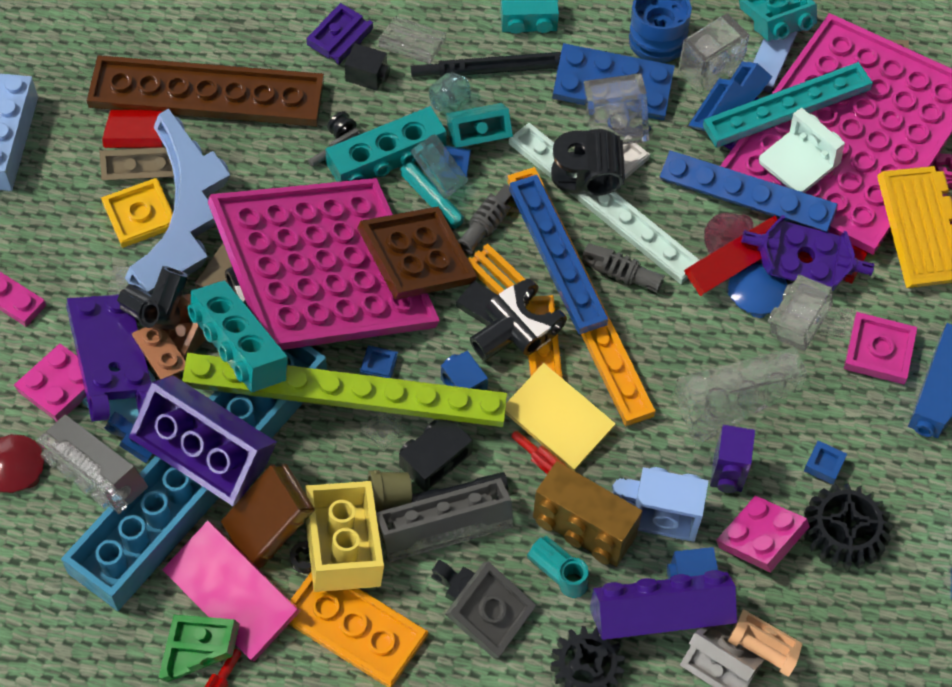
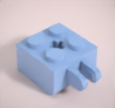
(669, 501)

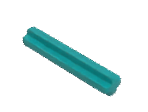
(431, 195)

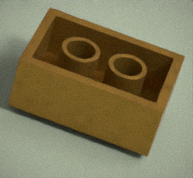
(586, 514)

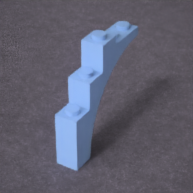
(194, 180)

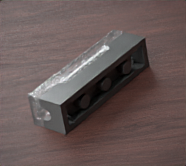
(91, 464)
(444, 520)

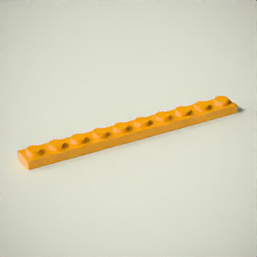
(610, 354)

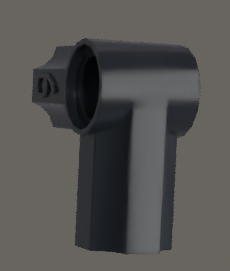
(159, 308)

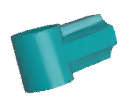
(558, 565)

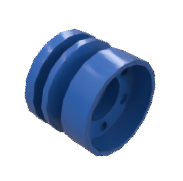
(659, 28)

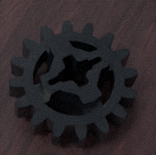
(592, 649)

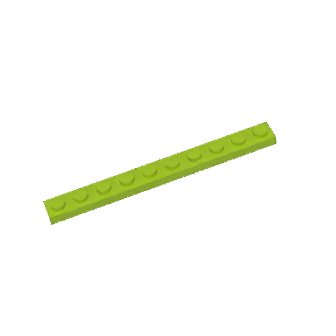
(356, 392)

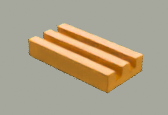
(481, 257)

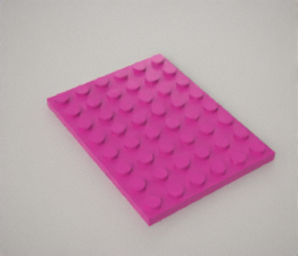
(888, 128)

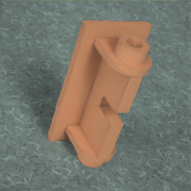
(160, 352)

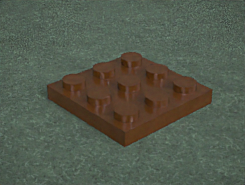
(416, 252)

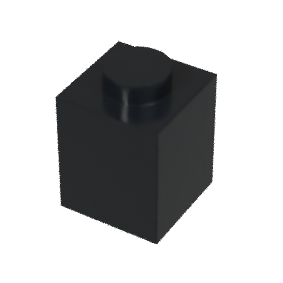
(366, 67)

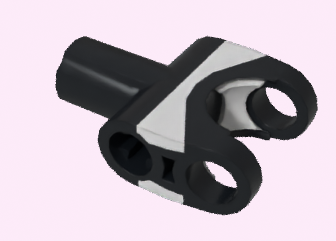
(515, 323)

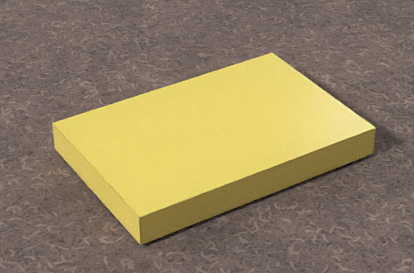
(558, 417)

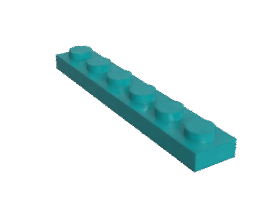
(783, 104)

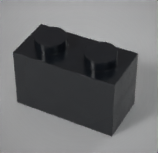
(435, 453)

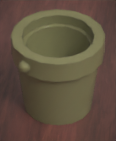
(390, 489)

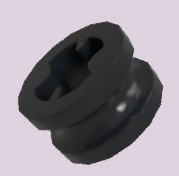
(341, 124)
(303, 566)

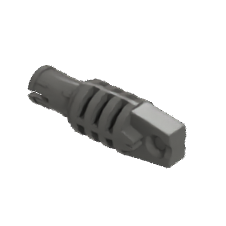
(486, 219)
(622, 268)

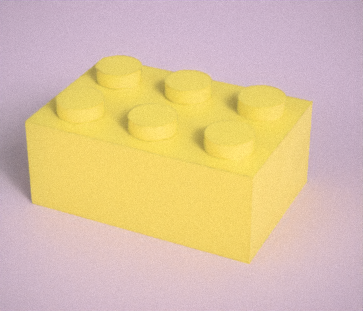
(344, 537)

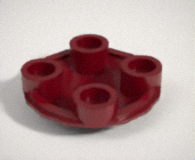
(19, 463)

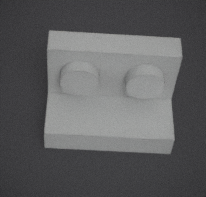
(718, 660)

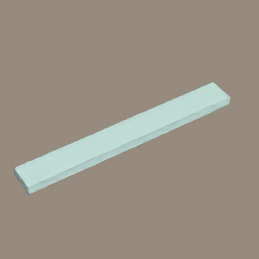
(612, 210)

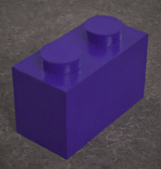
(732, 458)

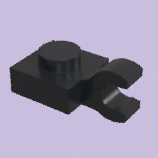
(448, 577)

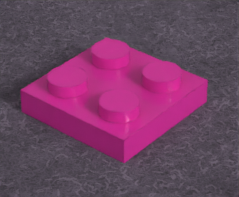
(880, 348)
(54, 383)
(763, 533)

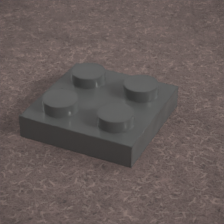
(490, 609)

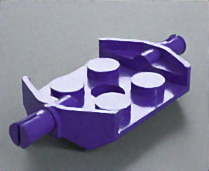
(830, 253)

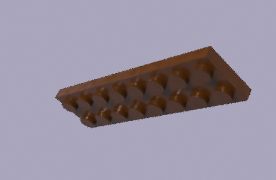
(206, 90)

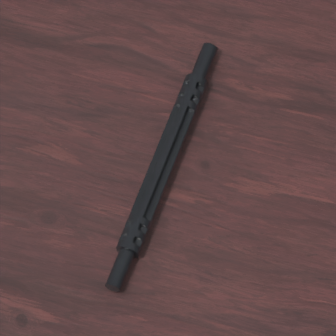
(489, 65)

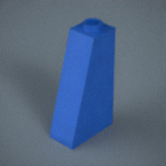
(934, 402)

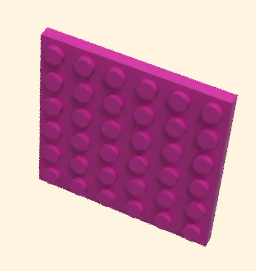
(309, 266)

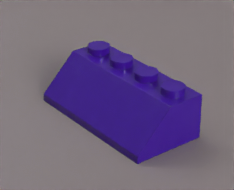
(201, 439)
(664, 605)

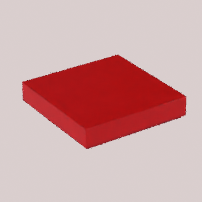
(131, 129)

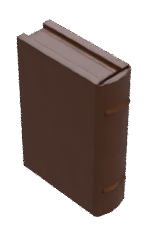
(268, 514)

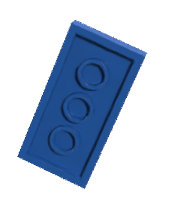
(586, 64)

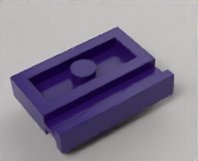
(339, 33)

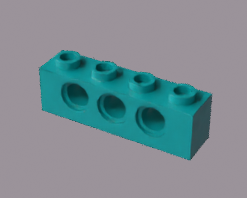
(397, 136)
(238, 336)

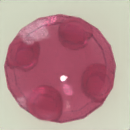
(724, 229)

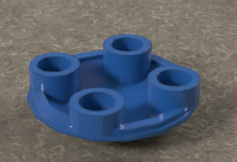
(756, 290)

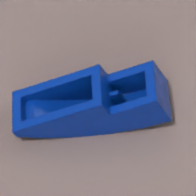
(728, 94)

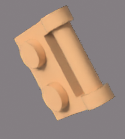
(766, 642)

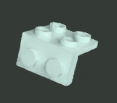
(803, 153)

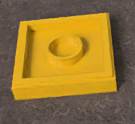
(138, 212)

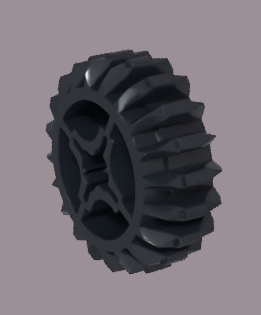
(871, 523)

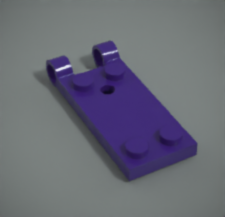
(103, 342)

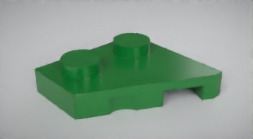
(196, 644)

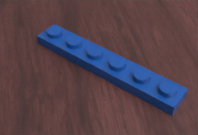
(748, 191)
(558, 255)

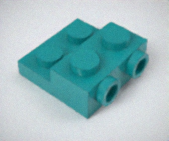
(780, 17)

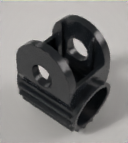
(595, 159)

